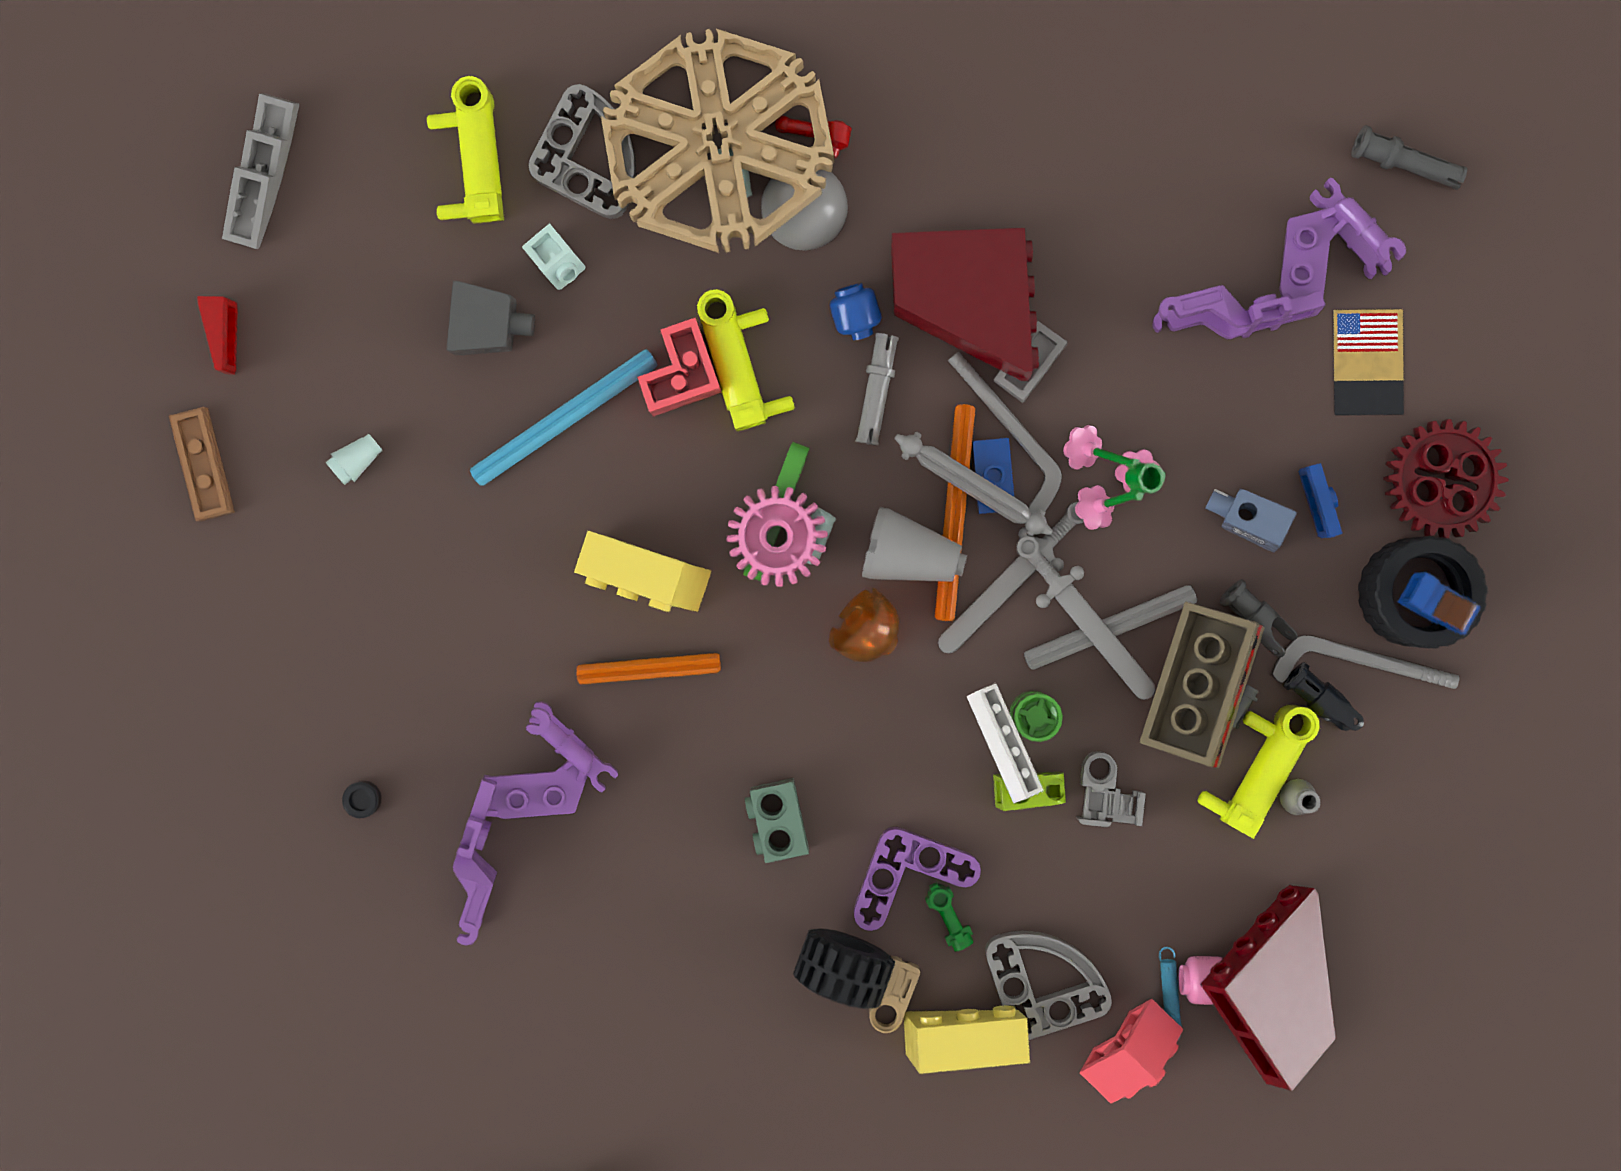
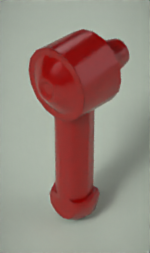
(838, 130)

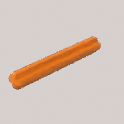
(648, 668)

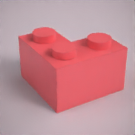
(689, 376)
(1135, 1054)

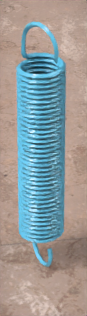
(1170, 987)

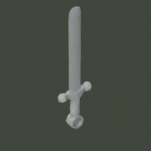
(1006, 585)
(1086, 618)

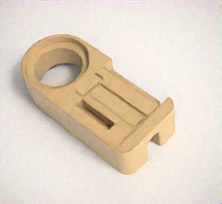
(897, 993)

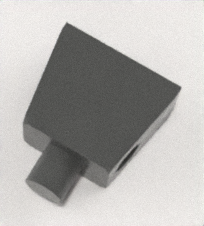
(484, 321)

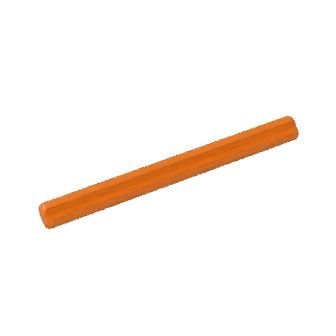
(955, 506)

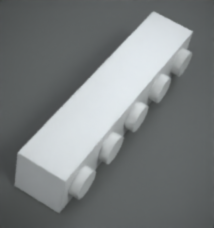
(1005, 743)

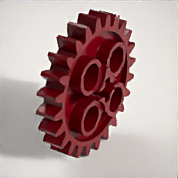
(1453, 447)

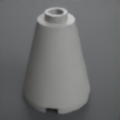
(910, 551)

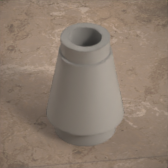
(1293, 793)

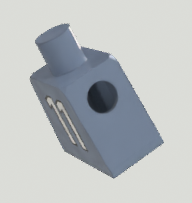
(1269, 519)

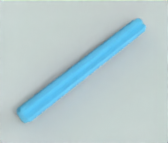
(563, 417)

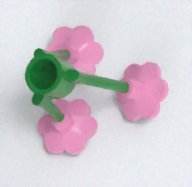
(1136, 472)

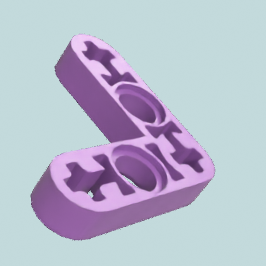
(908, 858)

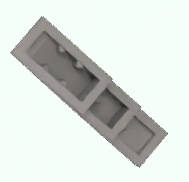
(261, 171)

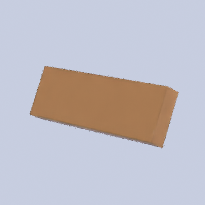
(201, 464)

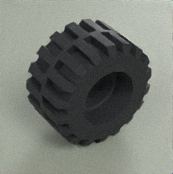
(844, 968)

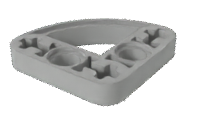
(564, 167)
(1039, 1007)

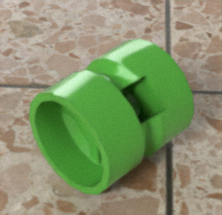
(1036, 716)

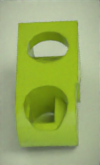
(1053, 792)

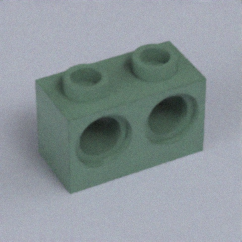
(786, 819)

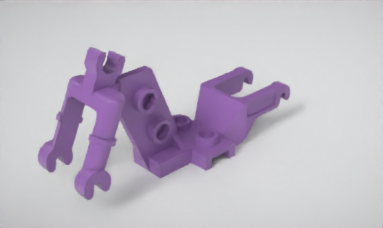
(1301, 273)
(522, 797)

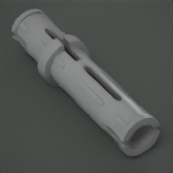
(877, 388)

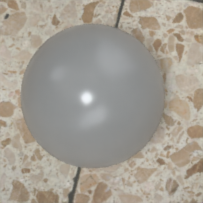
(814, 224)

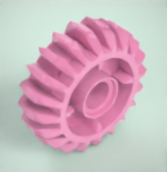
(754, 531)

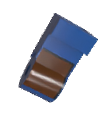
(1439, 603)

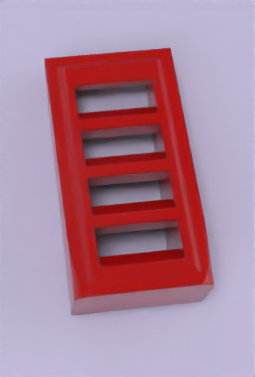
(220, 326)

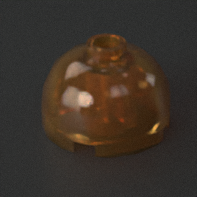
(868, 628)

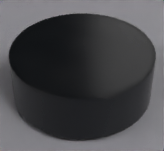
(361, 799)

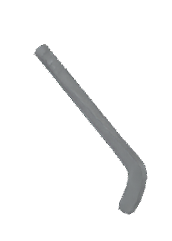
(1051, 470)
(1310, 643)

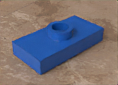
(993, 463)
(1321, 501)

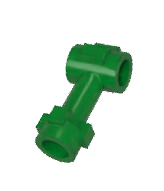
(940, 899)

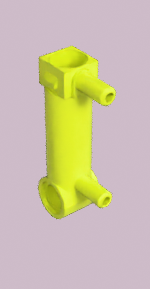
(478, 153)
(734, 364)
(1267, 771)

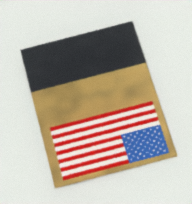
(1368, 362)

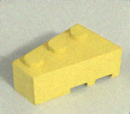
(641, 573)
(966, 1039)

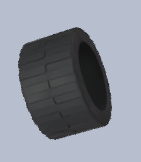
(1377, 583)

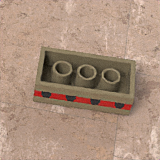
(1202, 684)

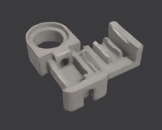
(1103, 803)

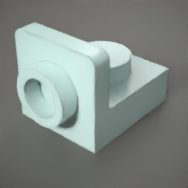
(554, 257)

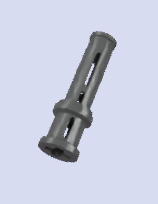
(1393, 153)

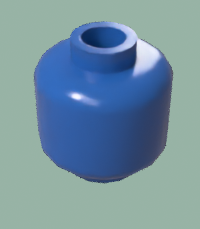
(855, 311)

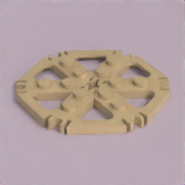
(711, 106)

